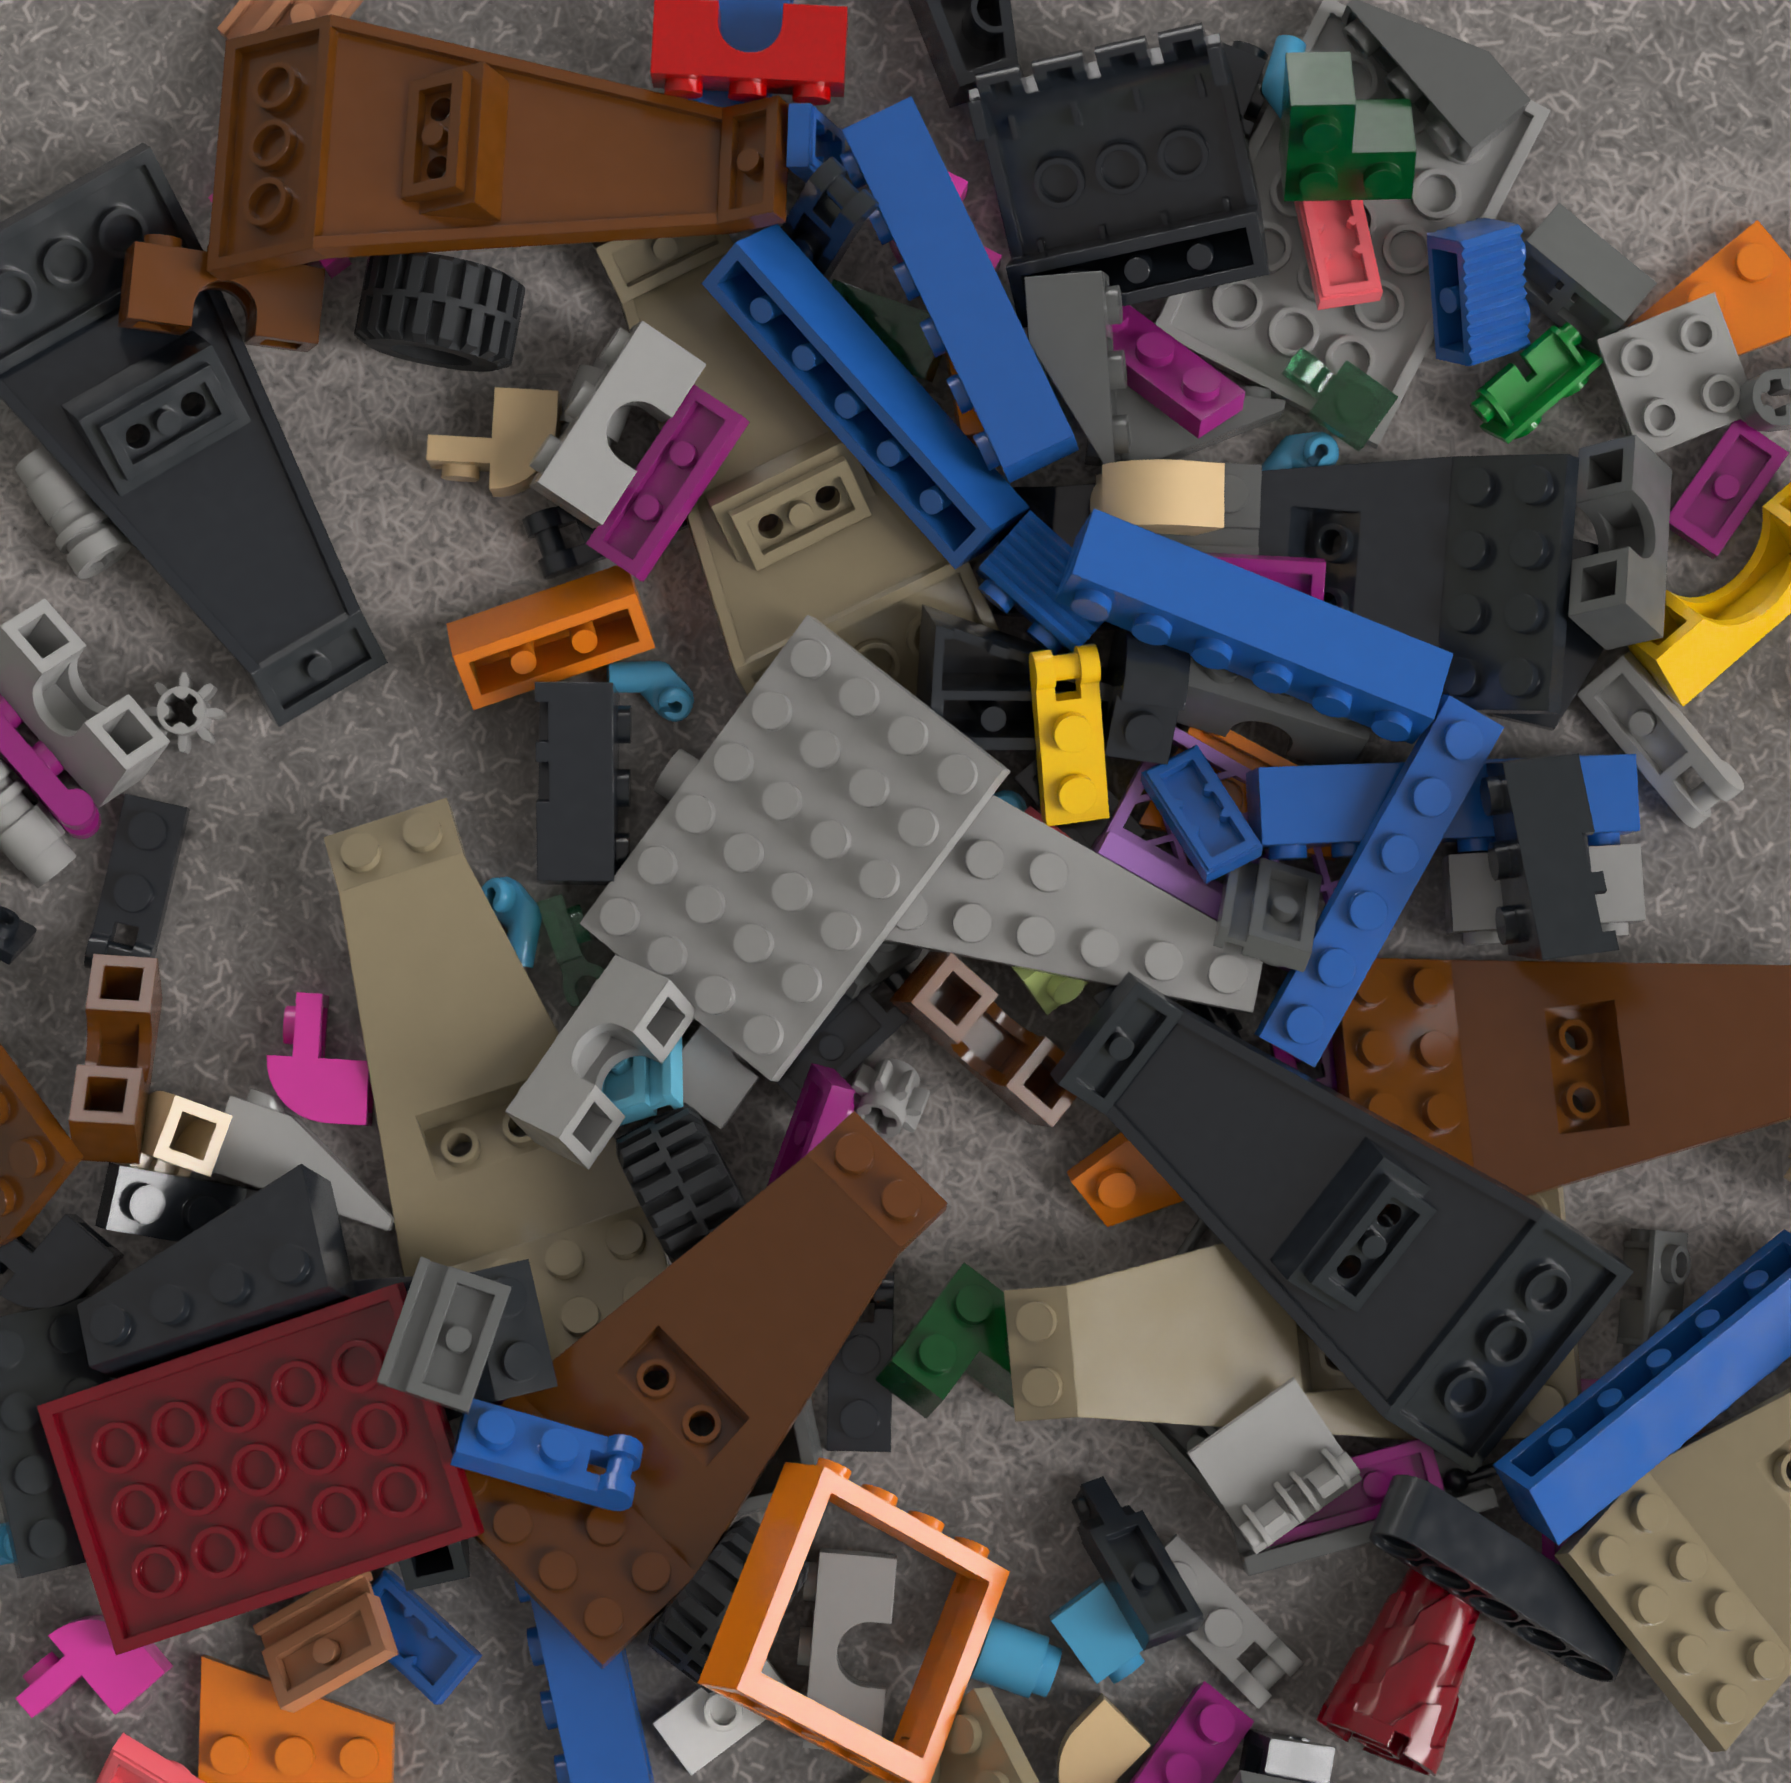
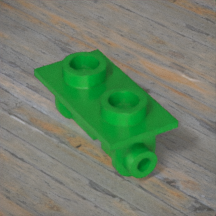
(1515, 404)

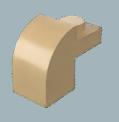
(518, 429)
(1163, 495)
(181, 1135)
(1099, 1745)

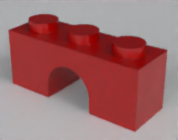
(801, 62)

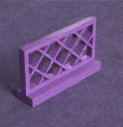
(1172, 872)

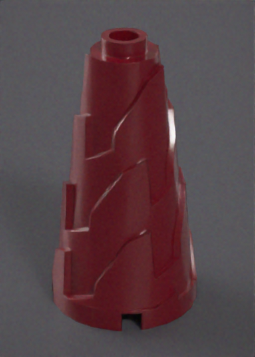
(1405, 1677)

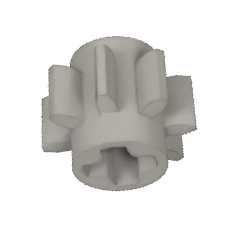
(202, 710)
(889, 1097)

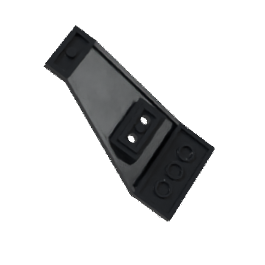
(202, 489)

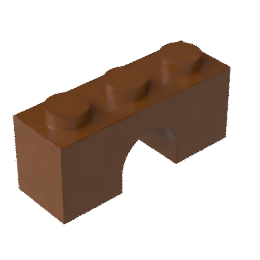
(165, 279)
(965, 1021)
(115, 1082)

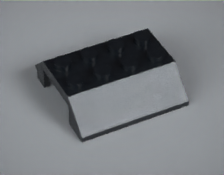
(1124, 167)

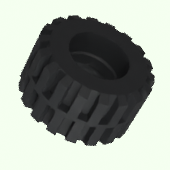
(440, 311)
(679, 1178)
(693, 1619)

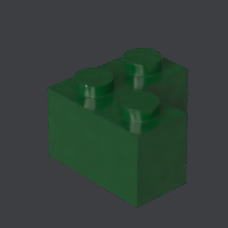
(1337, 143)
(954, 1336)

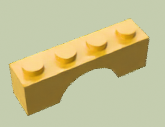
(1716, 629)

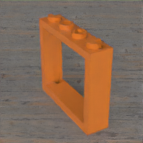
(765, 1591)

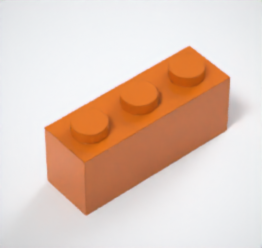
(549, 636)

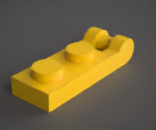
(1069, 736)

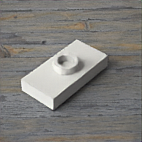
(707, 1725)

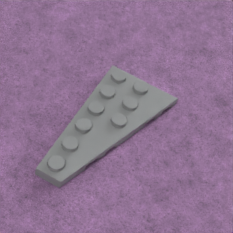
(1055, 907)

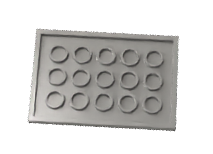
(1263, 321)
(795, 846)

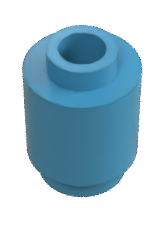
(1017, 1660)

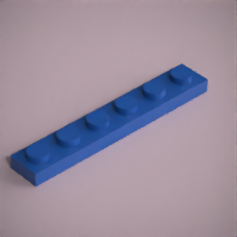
(1380, 879)

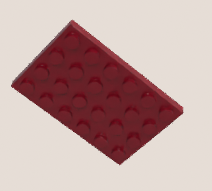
(255, 1472)

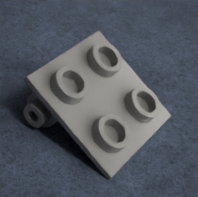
(1675, 374)
(1274, 1465)

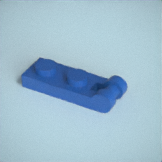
(547, 1455)

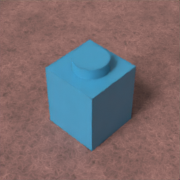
(1099, 1633)

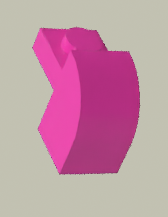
(310, 1083)
(91, 1656)

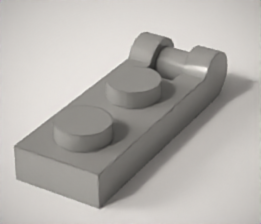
(1662, 738)
(1231, 1628)

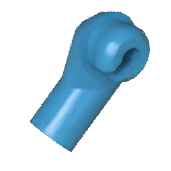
(517, 914)

